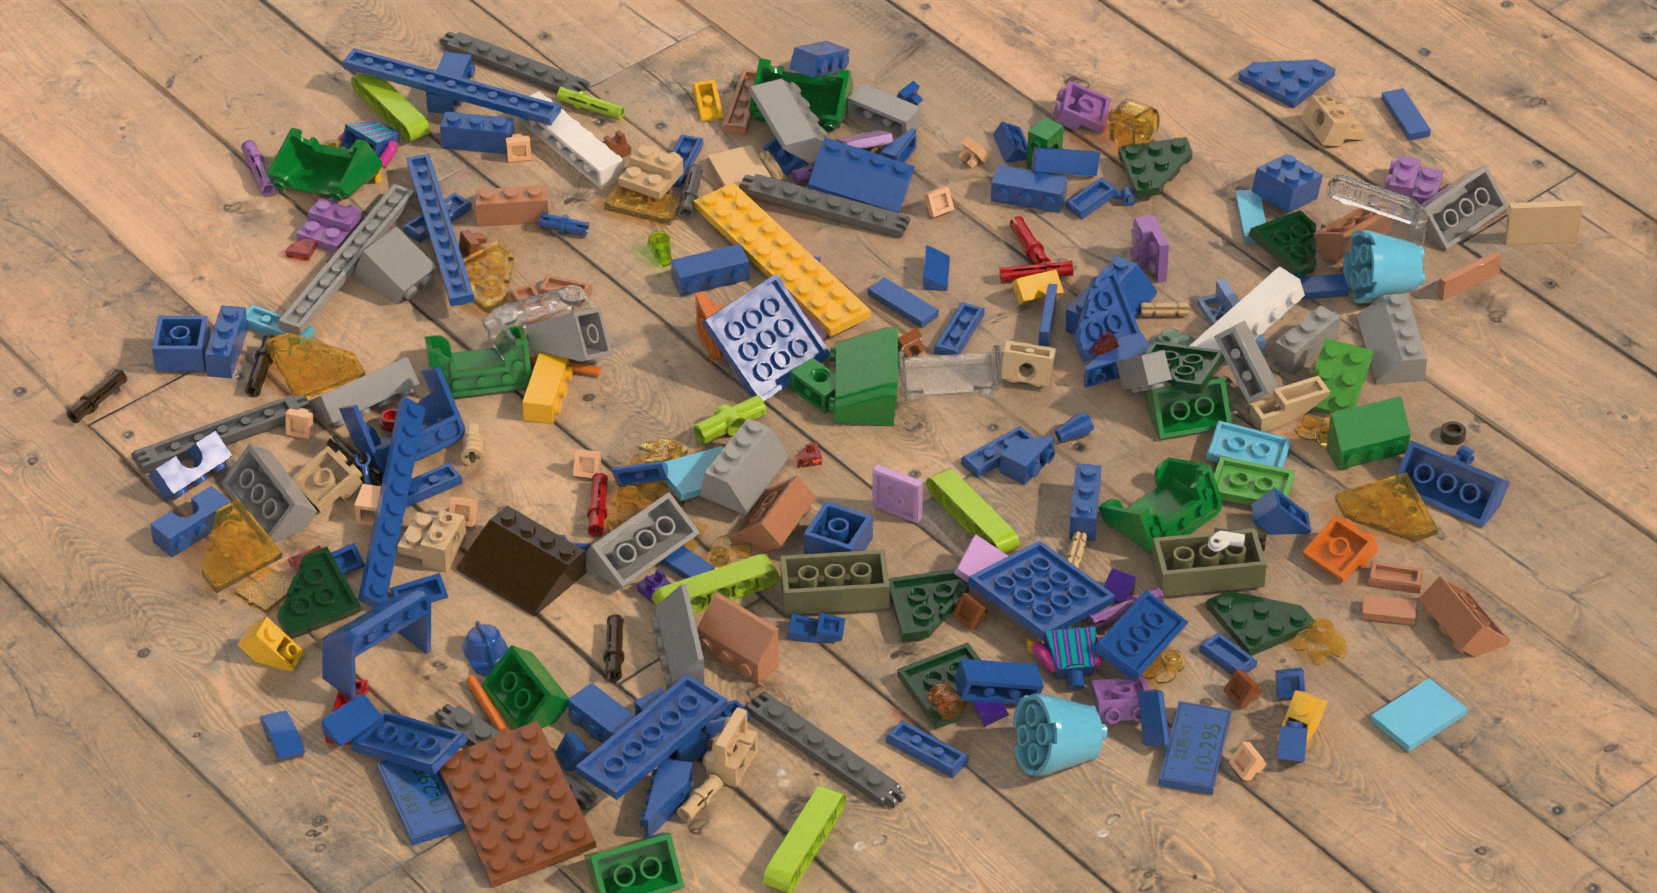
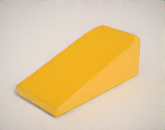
(707, 100)
(1035, 286)

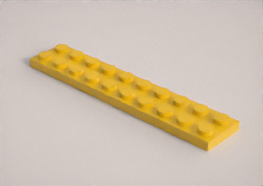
(778, 253)

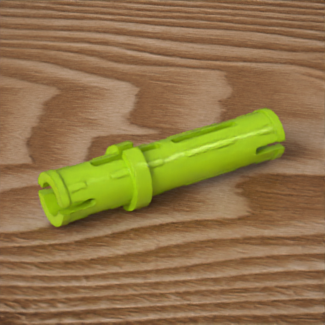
(582, 100)

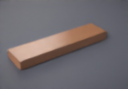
(738, 114)

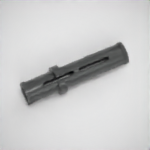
(690, 191)

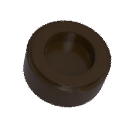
(1453, 433)

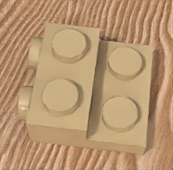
(652, 171)
(328, 478)

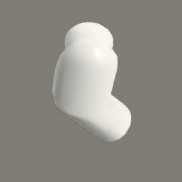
(1224, 539)

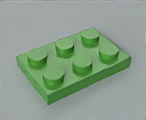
(1343, 371)
(1248, 481)

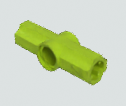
(729, 419)

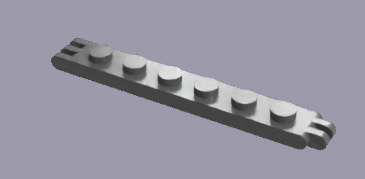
(512, 63)
(825, 205)
(228, 429)
(479, 731)
(825, 750)

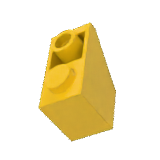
(270, 646)
(1305, 709)

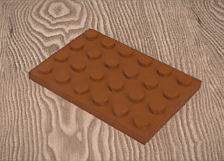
(516, 804)

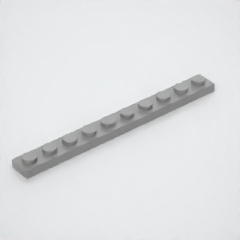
(345, 260)

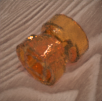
(945, 700)

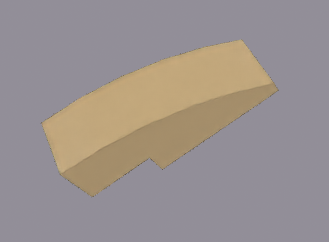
(1288, 403)

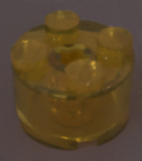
(1132, 123)

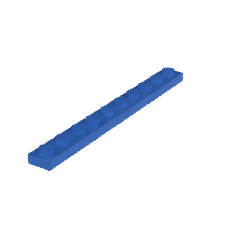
(452, 86)
(440, 230)
(391, 503)

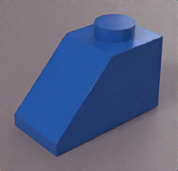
(1280, 515)

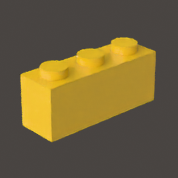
(546, 388)

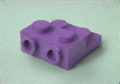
(1081, 107)
(1412, 179)
(330, 224)
(1150, 247)
(1118, 699)

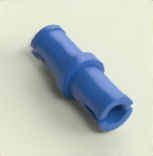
(563, 224)

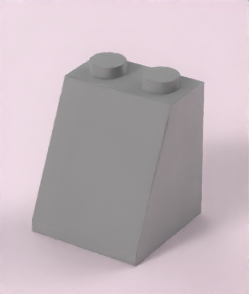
(394, 267)
(572, 335)

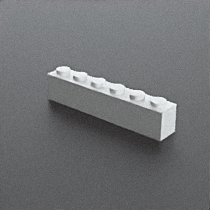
(578, 147)
(1258, 308)

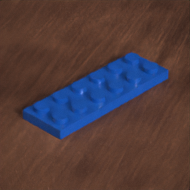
(651, 736)

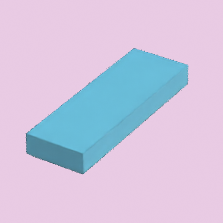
(1249, 211)
(267, 322)

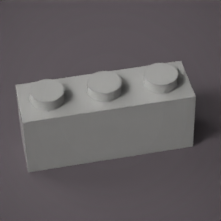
(883, 110)
(1306, 340)
(1246, 361)
(1144, 371)

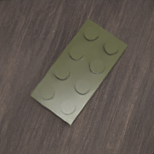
(1190, 567)
(834, 582)

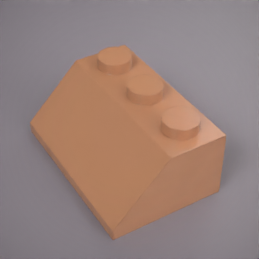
(510, 205)
(1335, 238)
(775, 516)
(1462, 618)
(739, 638)

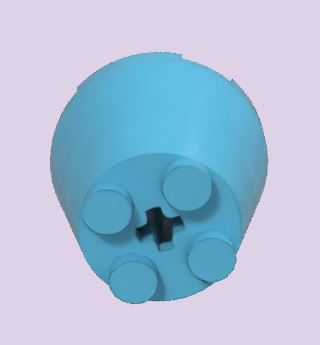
(1381, 266)
(1055, 734)

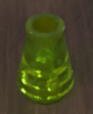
(660, 246)

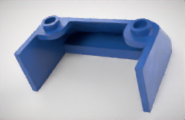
(439, 429)
(402, 613)

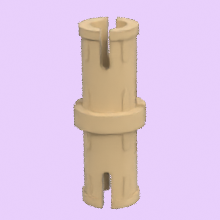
(699, 798)

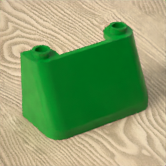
(825, 95)
(321, 168)
(482, 369)
(866, 378)
(1178, 506)

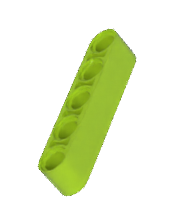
(391, 106)
(971, 510)
(730, 581)
(804, 839)

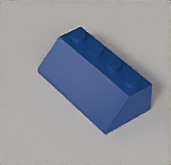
(860, 175)
(1134, 283)
(1453, 484)

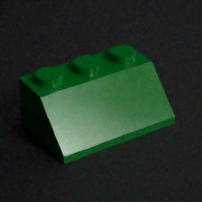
(1182, 413)
(1368, 433)
(525, 690)
(636, 867)

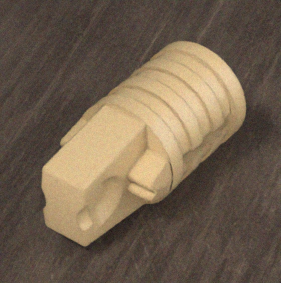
(473, 446)

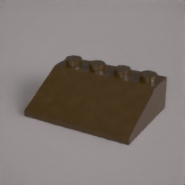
(523, 561)

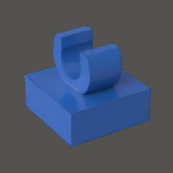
(910, 94)
(1288, 681)
(571, 752)

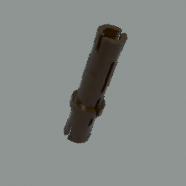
(259, 370)
(89, 402)
(349, 453)
(613, 654)

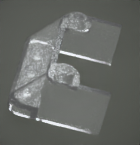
(1375, 199)
(532, 310)
(949, 374)

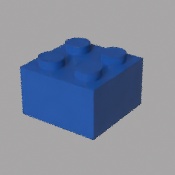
(1287, 183)
(180, 343)
(838, 530)

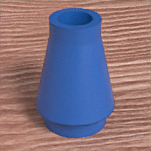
(1076, 427)

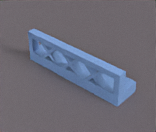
(1226, 299)

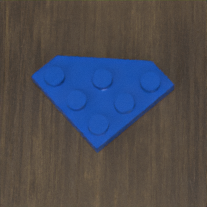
(1287, 80)
(1103, 311)

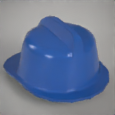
(484, 648)

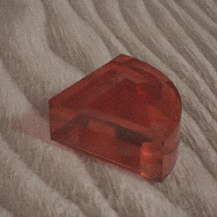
(301, 249)
(1107, 343)
(809, 456)
(295, 560)

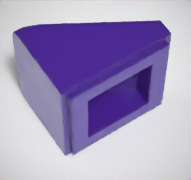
(1120, 584)
(990, 712)

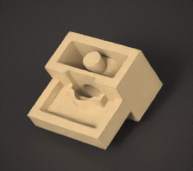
(1331, 121)
(1038, 356)
(434, 539)
(732, 750)

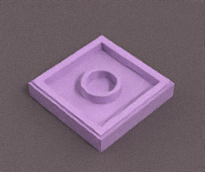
(867, 139)
(897, 493)
(977, 557)

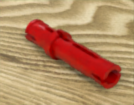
(1033, 248)
(1015, 272)
(596, 523)

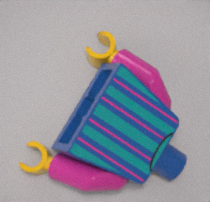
(379, 138)
(1068, 654)

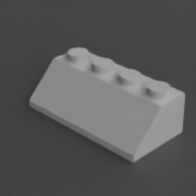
(789, 118)
(1462, 207)
(1394, 337)
(366, 391)
(744, 468)
(268, 493)
(641, 542)
(678, 638)

